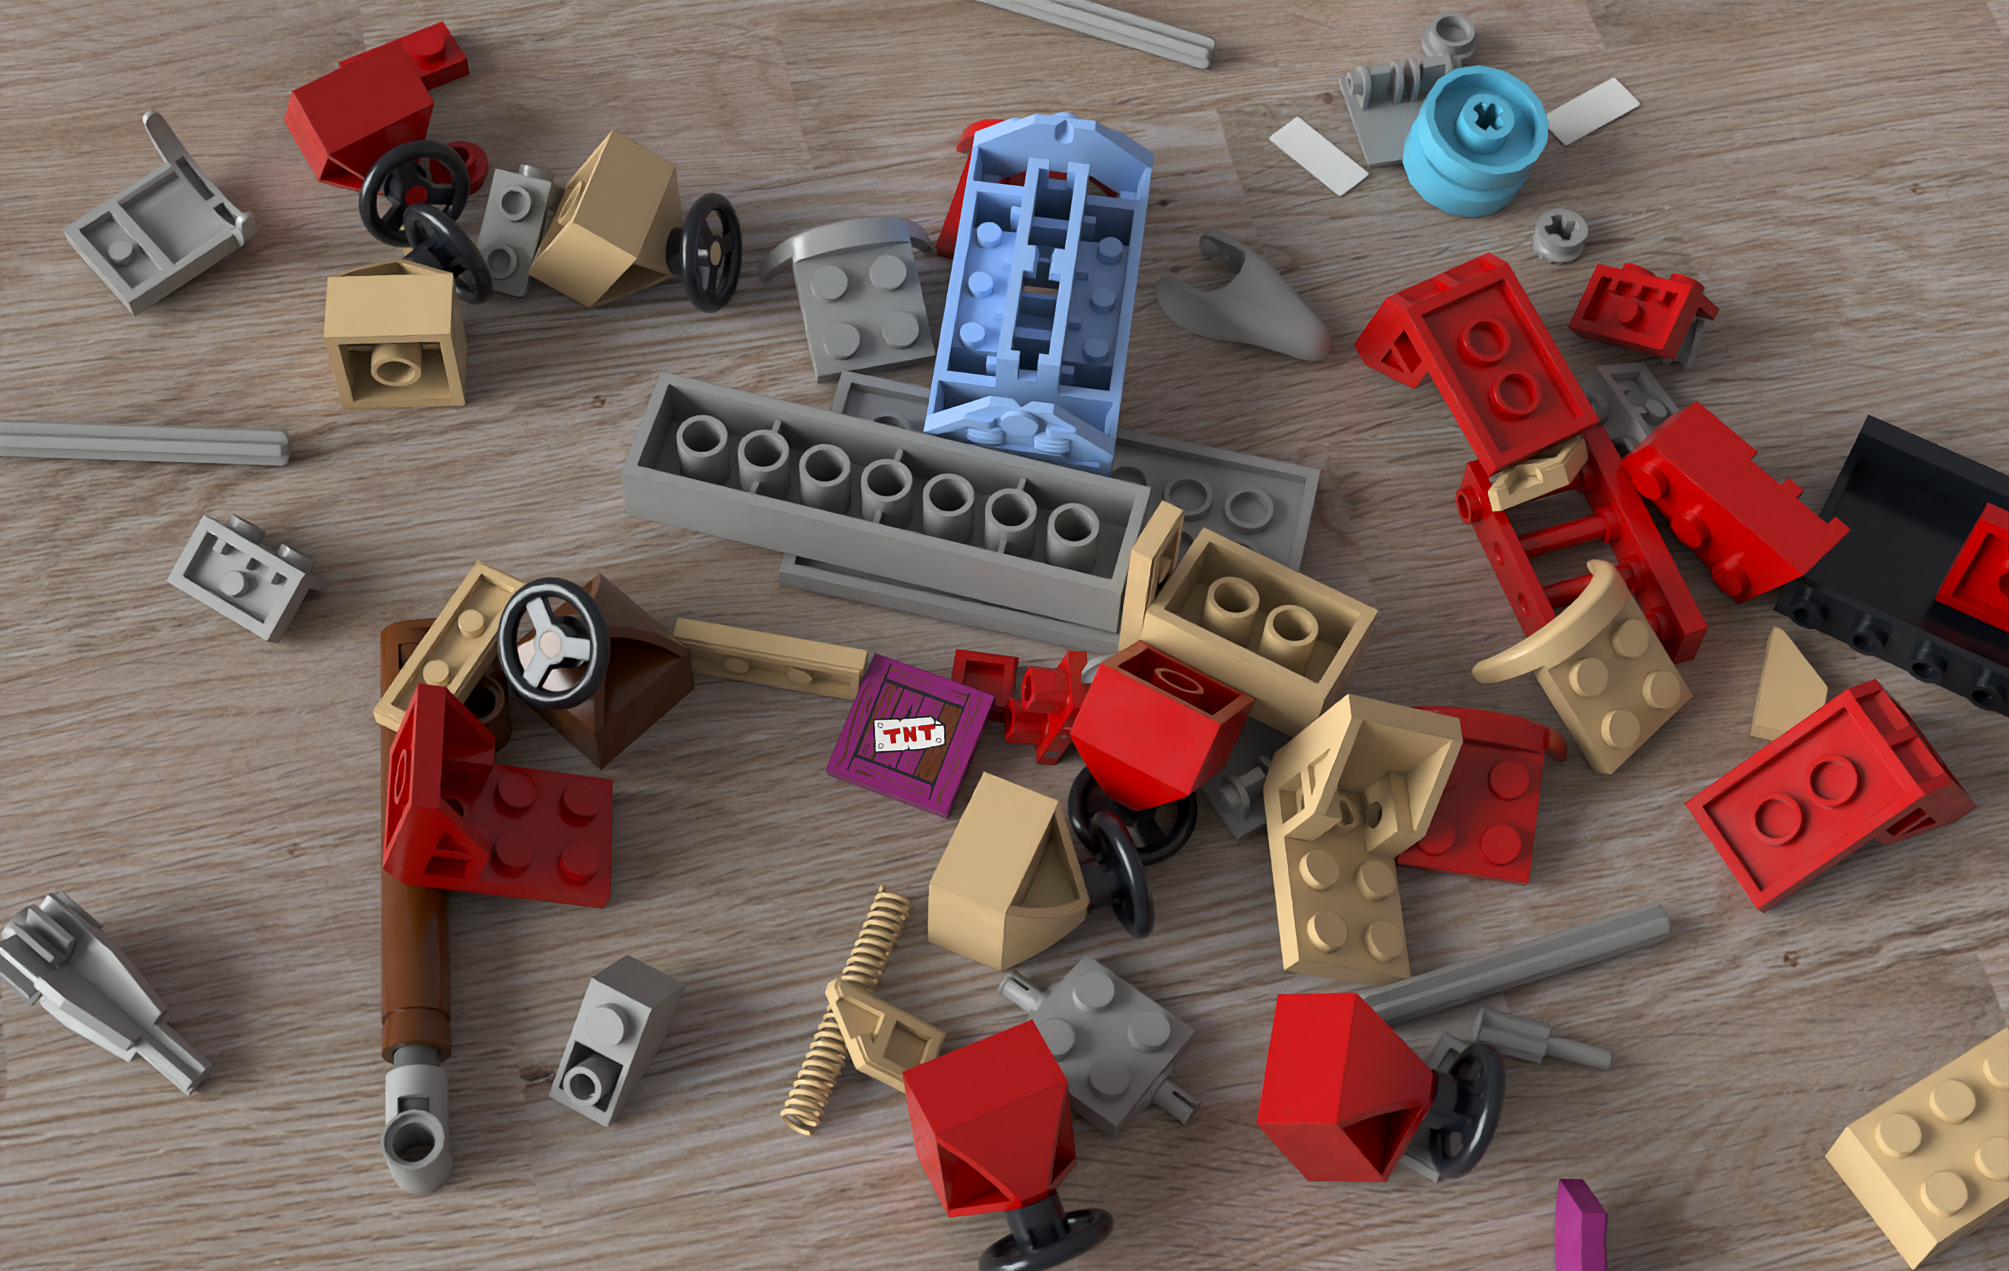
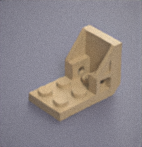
(1336, 817)

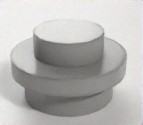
(1451, 34)

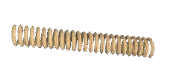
(813, 1098)

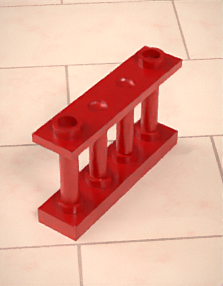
(1616, 519)

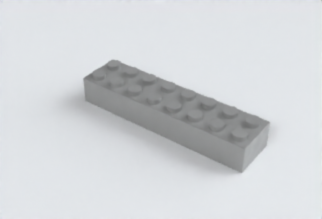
(885, 500)

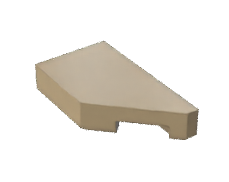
(1538, 474)
(1786, 690)
(881, 1036)

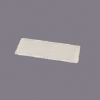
(1590, 111)
(1319, 156)

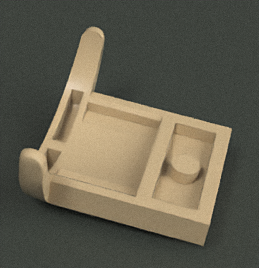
(1599, 670)

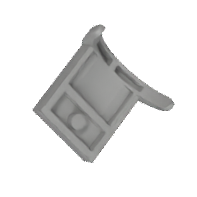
(160, 227)
(858, 294)

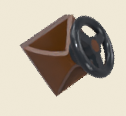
(593, 664)

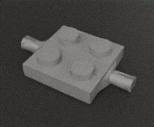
(1108, 1043)

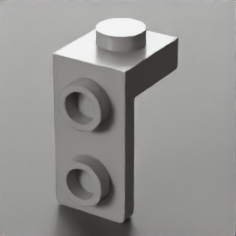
(515, 225)

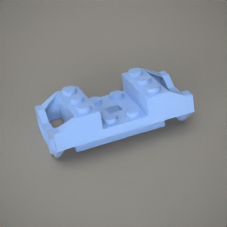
(1034, 367)

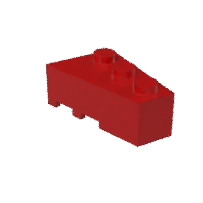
(1727, 506)

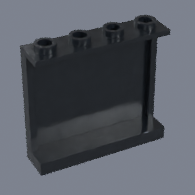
(1879, 584)

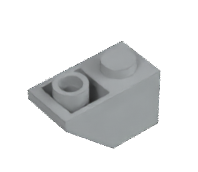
(615, 1038)

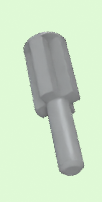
(1531, 1040)

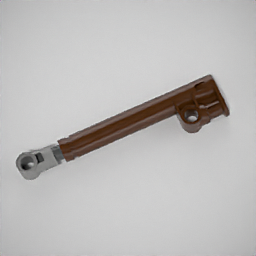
(418, 959)

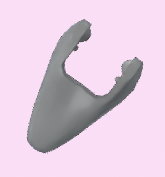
(1251, 309)

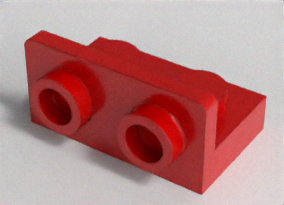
(1640, 310)

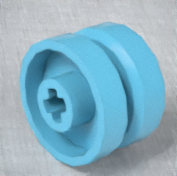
(1475, 141)

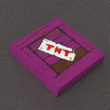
(911, 736)

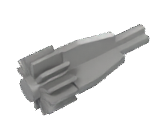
(94, 988)

